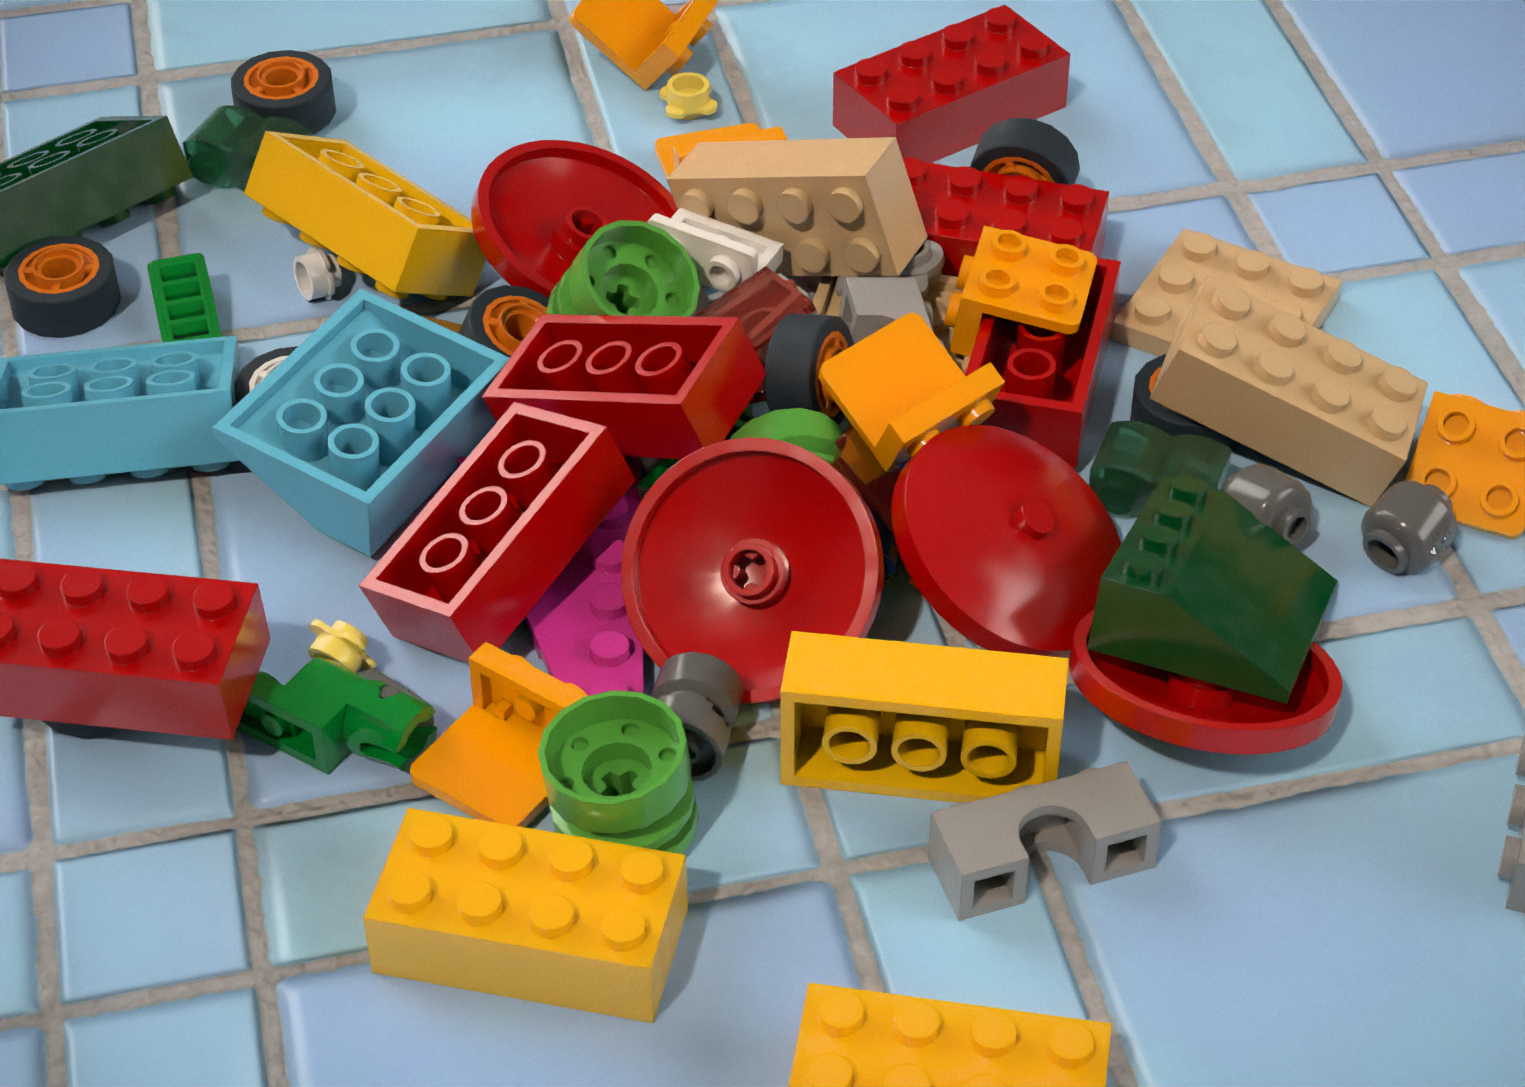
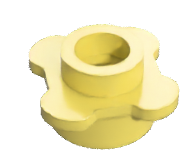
(688, 96)
(340, 645)

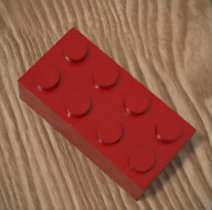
(952, 85)
(963, 199)
(1050, 373)
(649, 379)
(498, 532)
(128, 648)

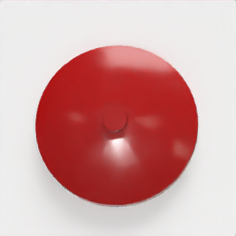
(549, 200)
(1002, 538)
(746, 551)
(1204, 713)

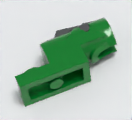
(336, 712)

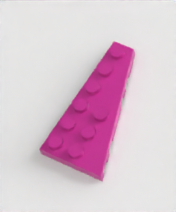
(582, 616)

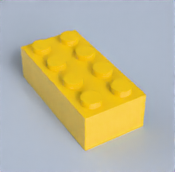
(366, 216)
(918, 718)
(528, 914)
(921, 1042)

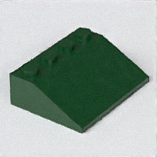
(87, 179)
(1210, 594)

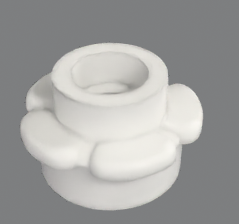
(316, 274)

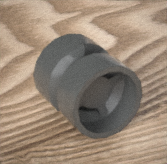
(707, 700)

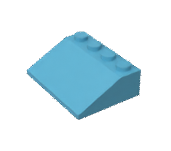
(115, 411)
(365, 418)

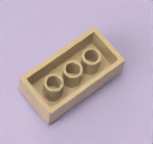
(829, 201)
(1290, 391)

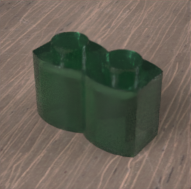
(228, 143)
(1139, 455)

